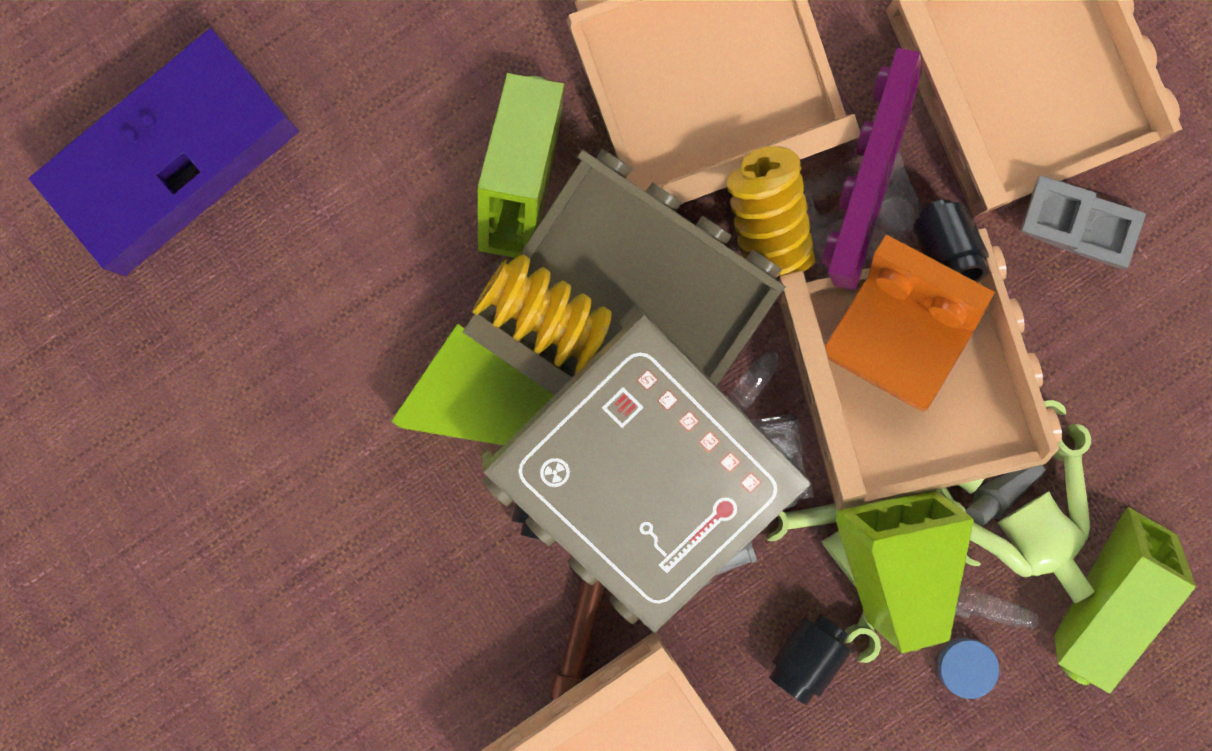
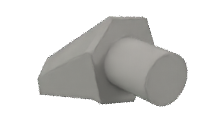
(1000, 494)

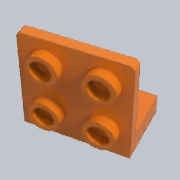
(908, 324)

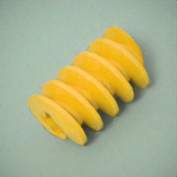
(772, 208)
(545, 312)

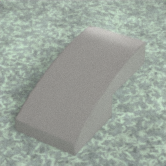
(1082, 222)

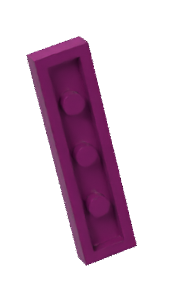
(879, 146)

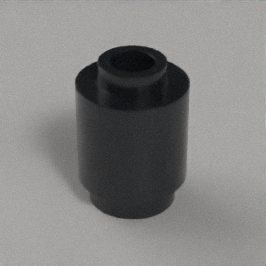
(952, 238)
(810, 658)

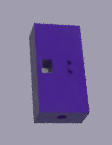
(163, 154)

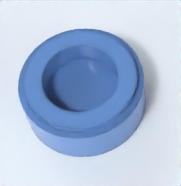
(968, 668)

